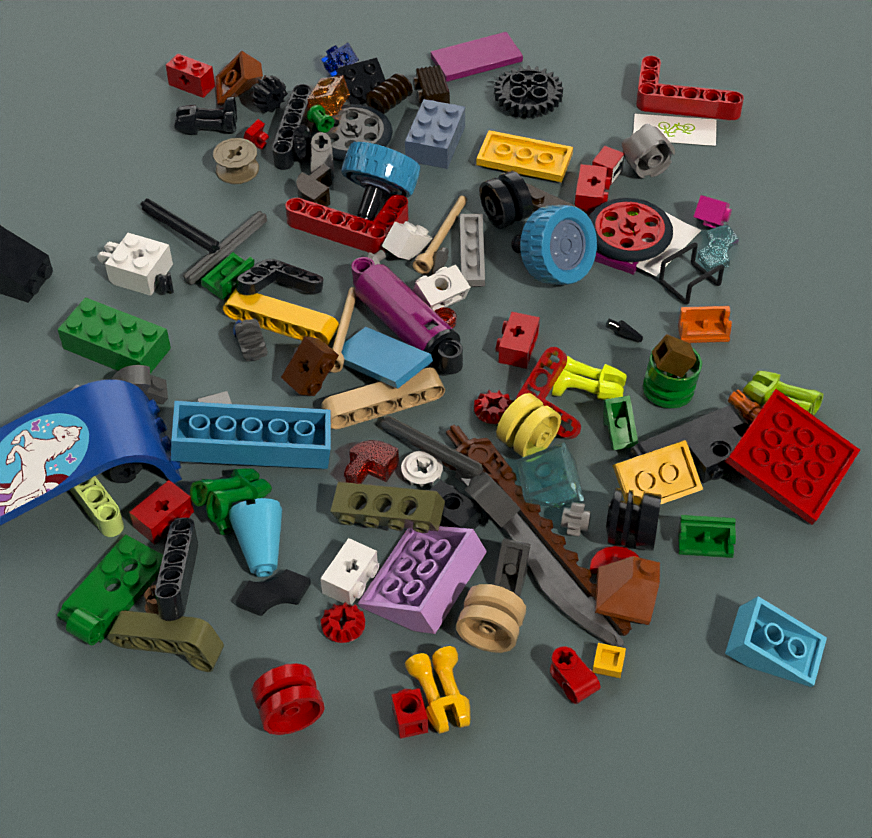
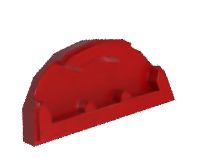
(610, 555)

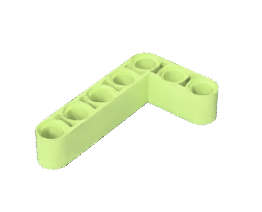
(99, 506)

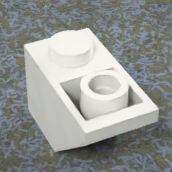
(407, 240)

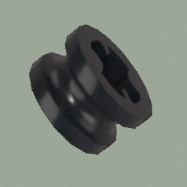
(166, 283)

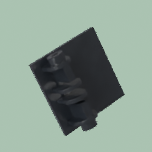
(362, 78)

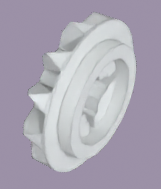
(425, 461)

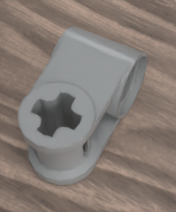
(321, 155)

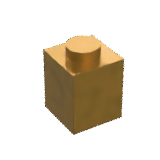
(674, 355)

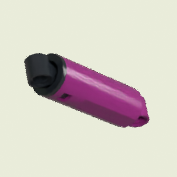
(407, 314)

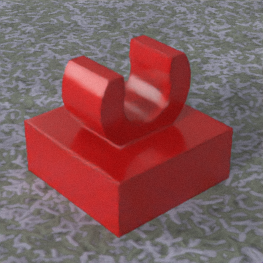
(256, 135)

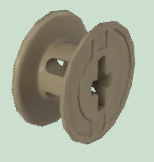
(236, 160)

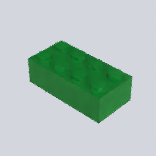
(113, 337)

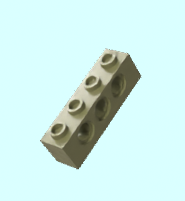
(351, 496)

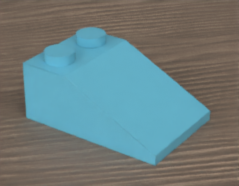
(775, 643)

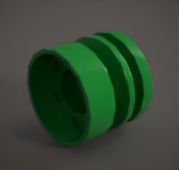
(668, 389)

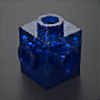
(338, 57)

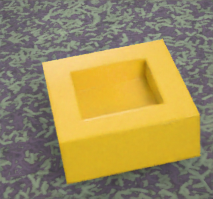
(609, 660)

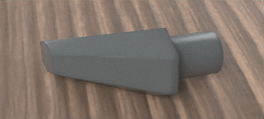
(440, 259)

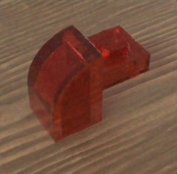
(371, 458)

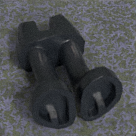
(191, 119)

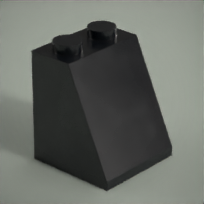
(21, 267)

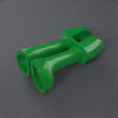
(220, 493)

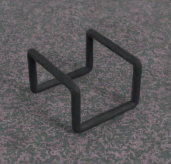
(717, 282)

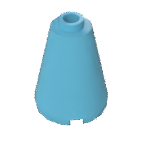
(258, 533)

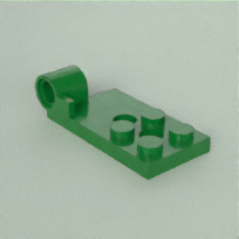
(92, 608)

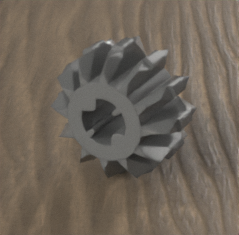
(251, 340)

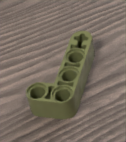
(182, 636)

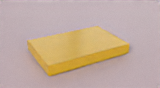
(662, 471)

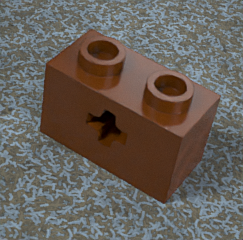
(309, 366)

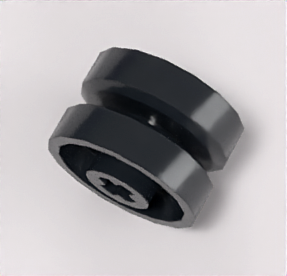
(506, 199)

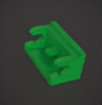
(706, 536)

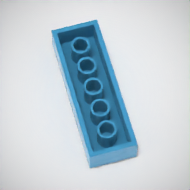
(251, 435)

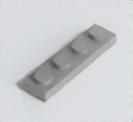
(472, 249)

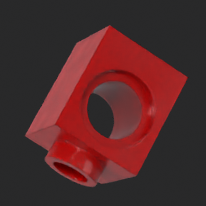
(409, 723)

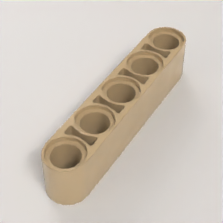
(382, 399)

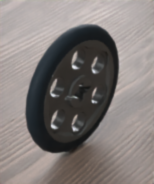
(347, 128)

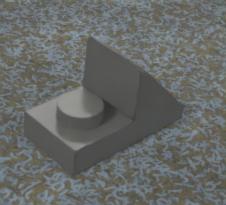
(512, 565)

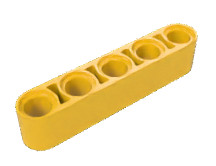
(281, 316)

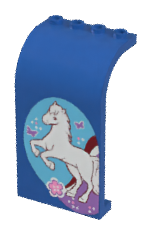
(78, 439)

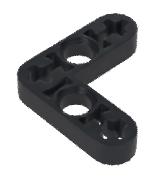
(274, 270)

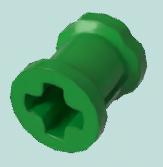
(318, 116)

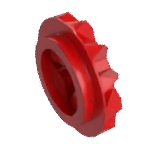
(493, 414)
(351, 630)

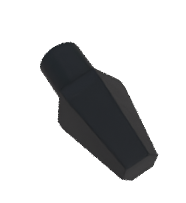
(623, 329)

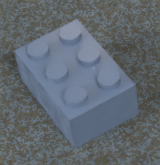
(435, 133)

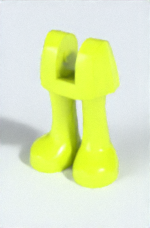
(608, 384)

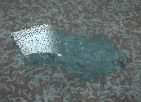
(720, 242)

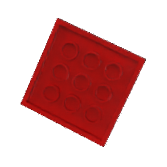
(793, 456)

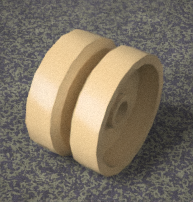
(491, 618)

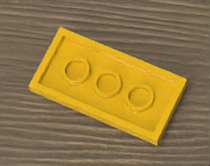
(525, 156)

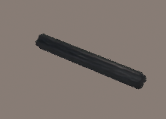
(180, 225)

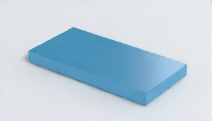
(384, 357)

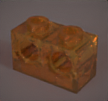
(330, 94)

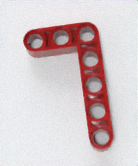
(684, 99)
(344, 227)

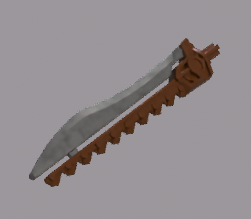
(546, 570)

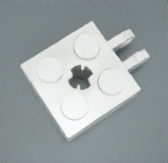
(136, 263)

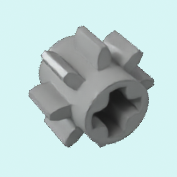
(575, 519)

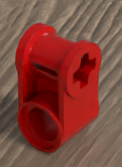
(573, 675)

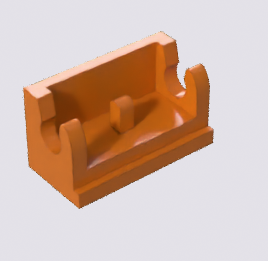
(705, 324)

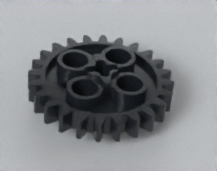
(528, 91)

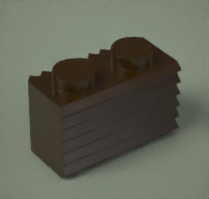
(431, 84)

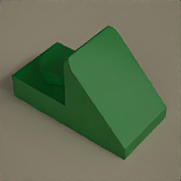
(620, 422)

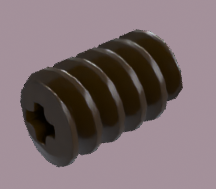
(389, 93)

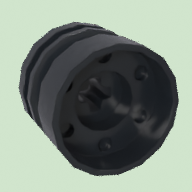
(634, 519)

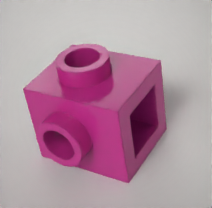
(712, 211)

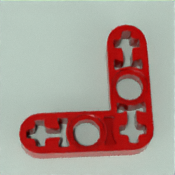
(544, 391)

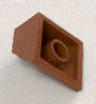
(237, 77)
(628, 589)

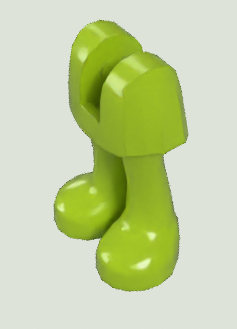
(766, 382)

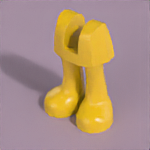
(443, 662)

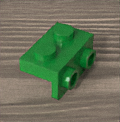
(224, 276)

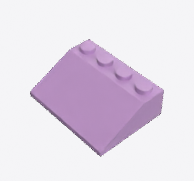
(424, 577)

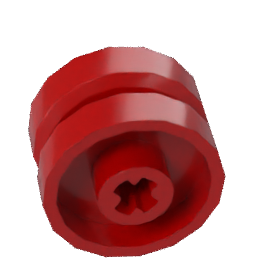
(287, 699)

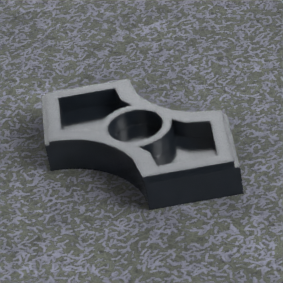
(261, 596)

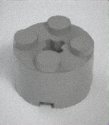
(648, 151)

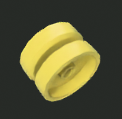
(528, 425)

